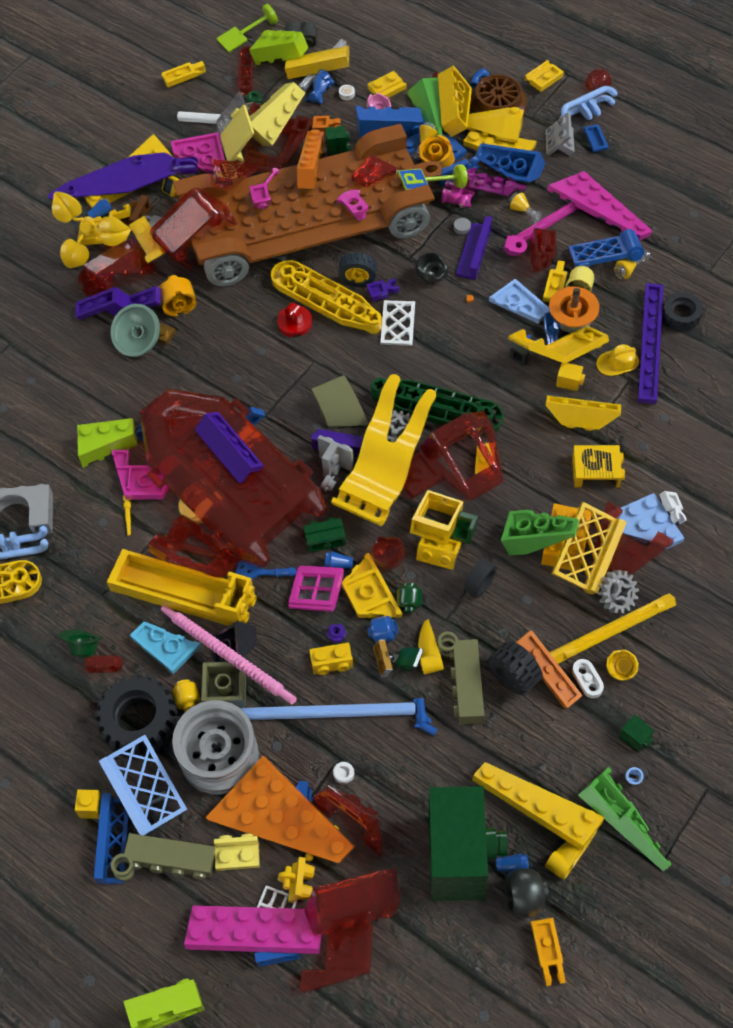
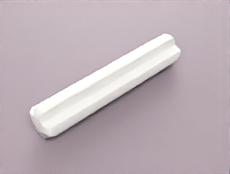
(197, 117)

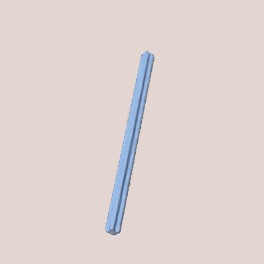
(327, 711)

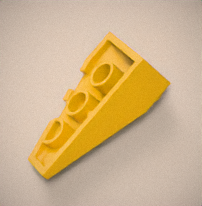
(502, 123)

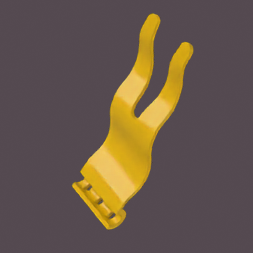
(381, 463)

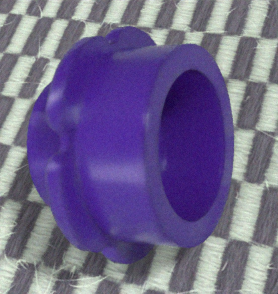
(336, 637)

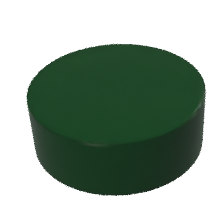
(254, 96)

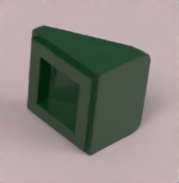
(409, 658)

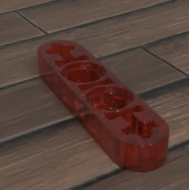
(245, 70)

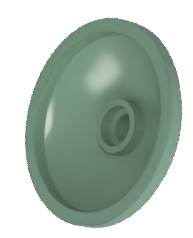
(127, 328)

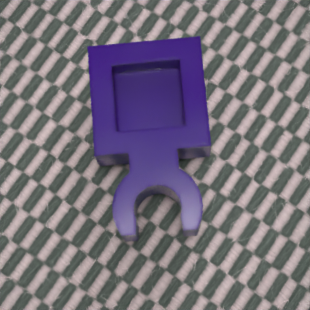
(380, 290)

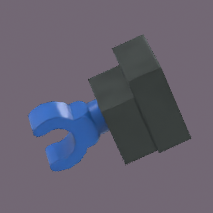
(520, 353)

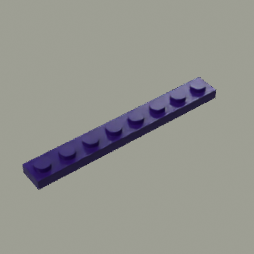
(650, 344)

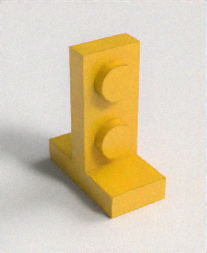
(141, 230)

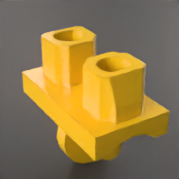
(293, 880)

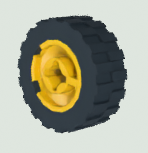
(357, 269)

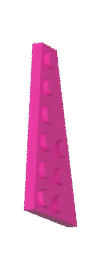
(598, 202)

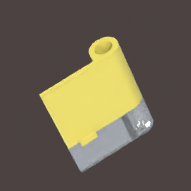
(235, 128)

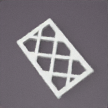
(397, 338)

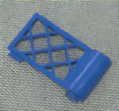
(627, 246)

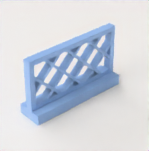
(125, 793)

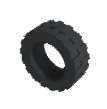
(686, 300)

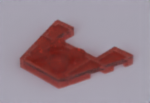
(630, 554)
(347, 958)

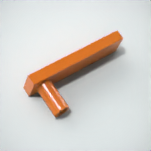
(553, 674)

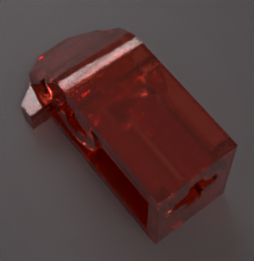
(542, 248)

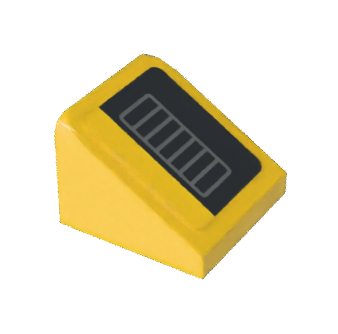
(168, 186)

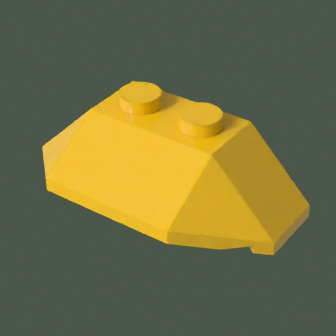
(582, 413)

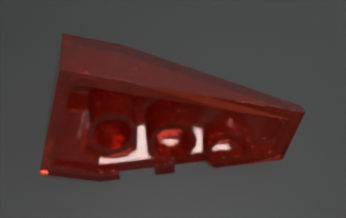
(121, 259)

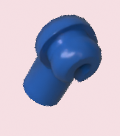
(477, 76)

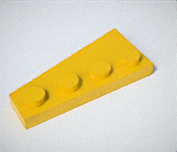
(475, 138)

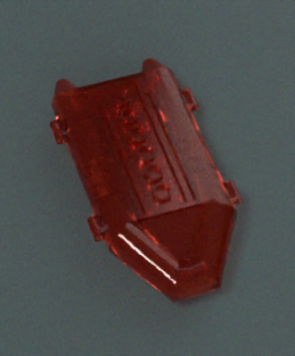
(240, 513)

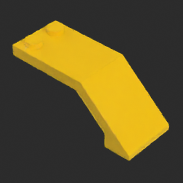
(565, 348)

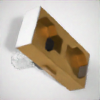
(384, 658)

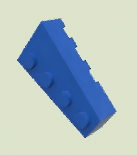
(373, 119)

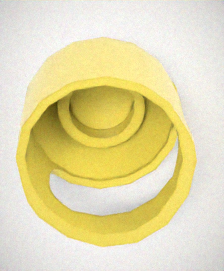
(582, 277)

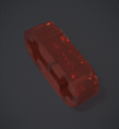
(103, 664)

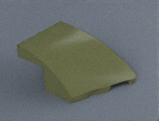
(339, 404)

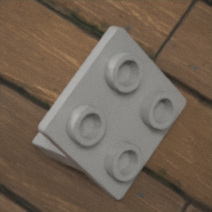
(560, 136)
(334, 456)

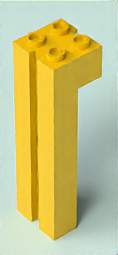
(183, 588)

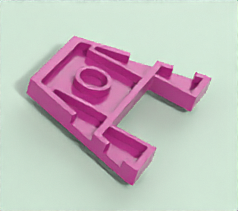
(135, 480)

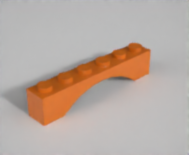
(308, 162)

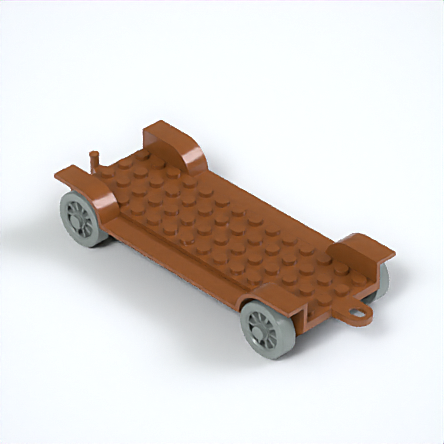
(309, 216)

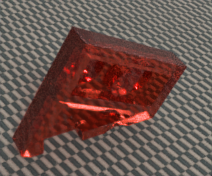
(372, 171)

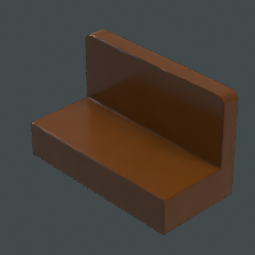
(138, 210)

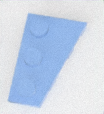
(520, 301)

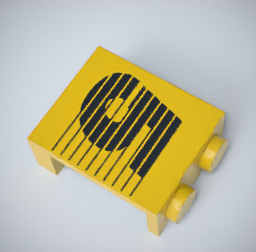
(597, 463)

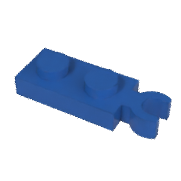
(449, 169)

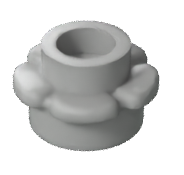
(328, 483)

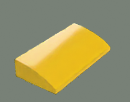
(316, 61)

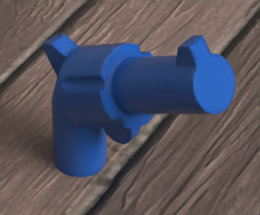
(422, 718)

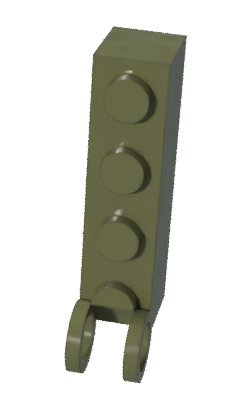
(467, 678)
(165, 855)

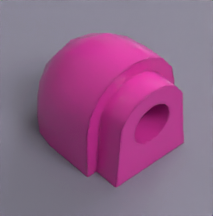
(514, 246)

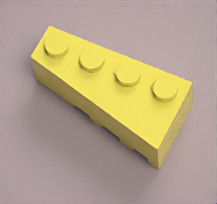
(275, 113)

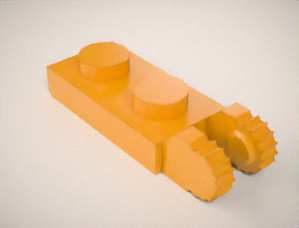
(548, 948)

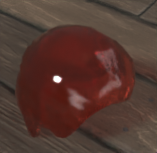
(597, 79)

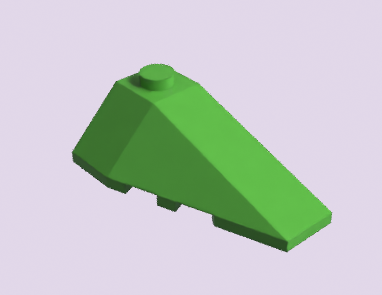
(530, 531)

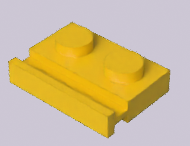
(544, 76)
(387, 85)

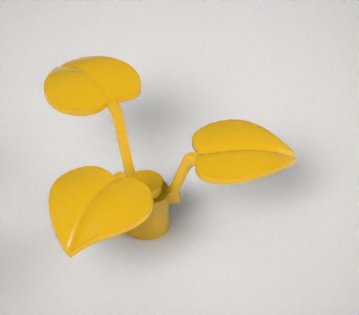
(72, 252)

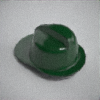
(80, 642)

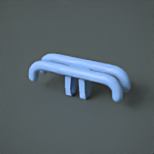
(587, 104)
(11, 545)

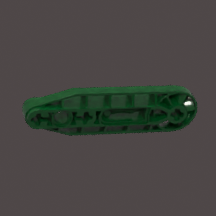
(445, 407)

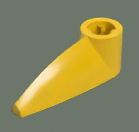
(430, 658)
(565, 858)

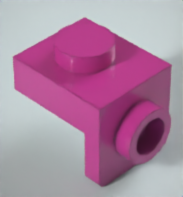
(260, 196)

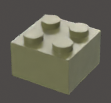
(223, 683)

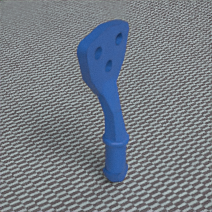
(256, 571)

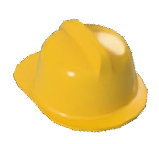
(618, 361)

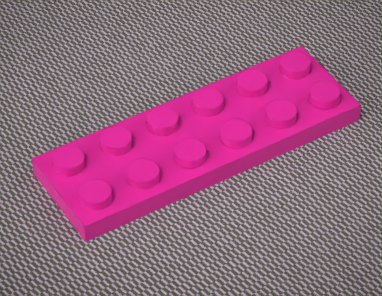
(250, 930)

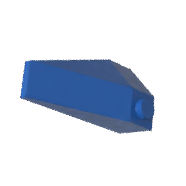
(512, 162)

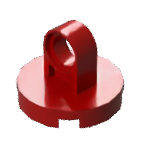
(294, 320)

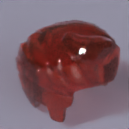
(388, 552)

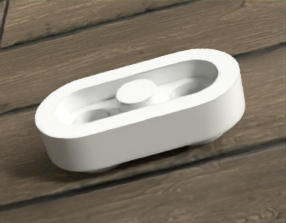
(589, 679)

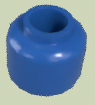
(383, 629)

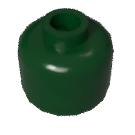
(409, 597)

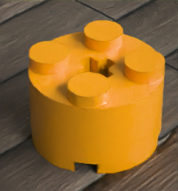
(438, 150)
(177, 296)

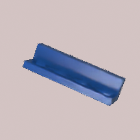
(104, 838)

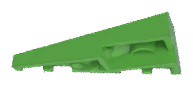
(426, 97)
(610, 803)

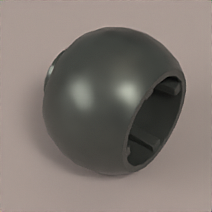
(525, 892)

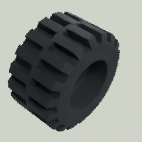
(515, 667)

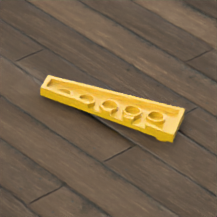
(555, 813)

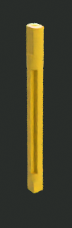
(613, 628)

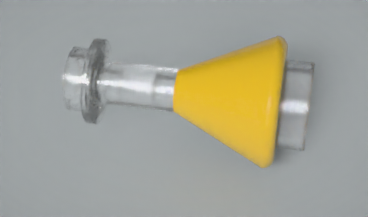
(425, 130)
(519, 203)
(624, 268)

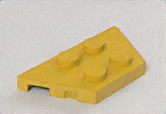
(369, 591)

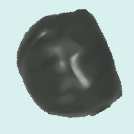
(431, 268)

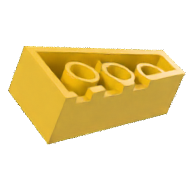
(454, 101)

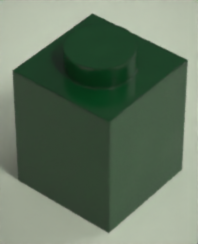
(637, 733)

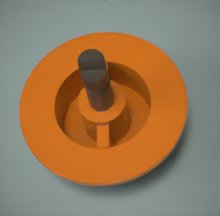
(573, 308)

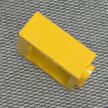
(431, 529)

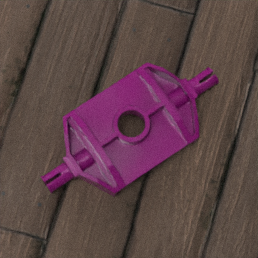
(492, 184)

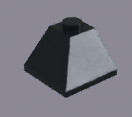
(237, 636)

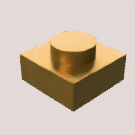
(166, 334)

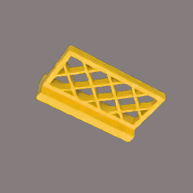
(601, 559)

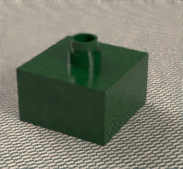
(460, 843)

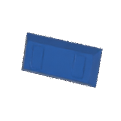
(596, 138)

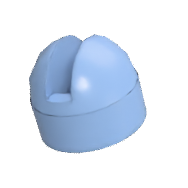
(634, 771)

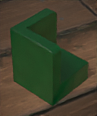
(465, 527)

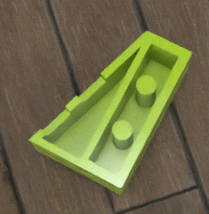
(278, 45)
(100, 438)
(164, 1005)

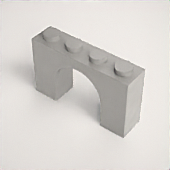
(37, 498)

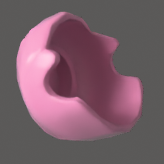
(379, 101)

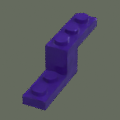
(115, 300)

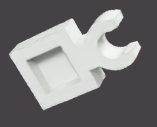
(672, 504)

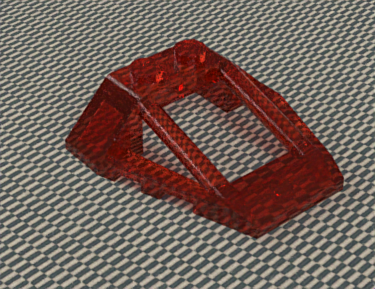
(295, 128)
(468, 423)
(175, 540)
(329, 799)

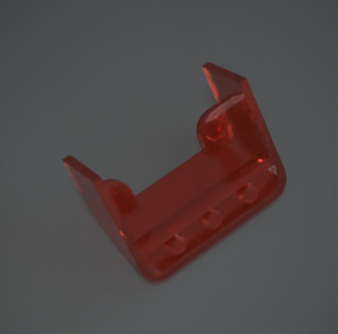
(186, 220)

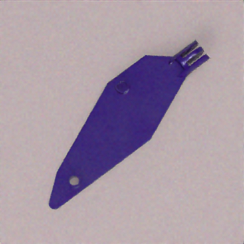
(128, 175)

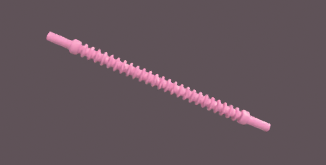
(229, 655)

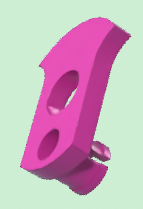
(357, 210)

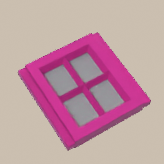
(316, 588)

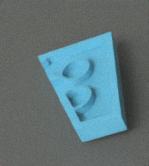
(163, 646)

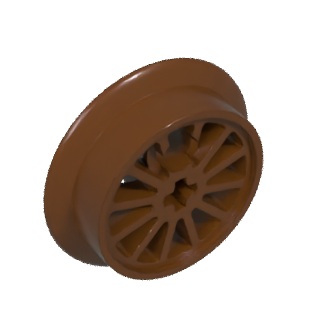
(499, 91)

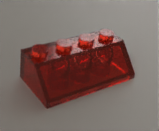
(353, 901)

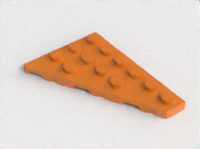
(276, 810)

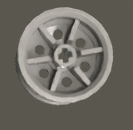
(206, 719)

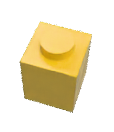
(570, 376)
(88, 804)

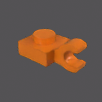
(321, 122)

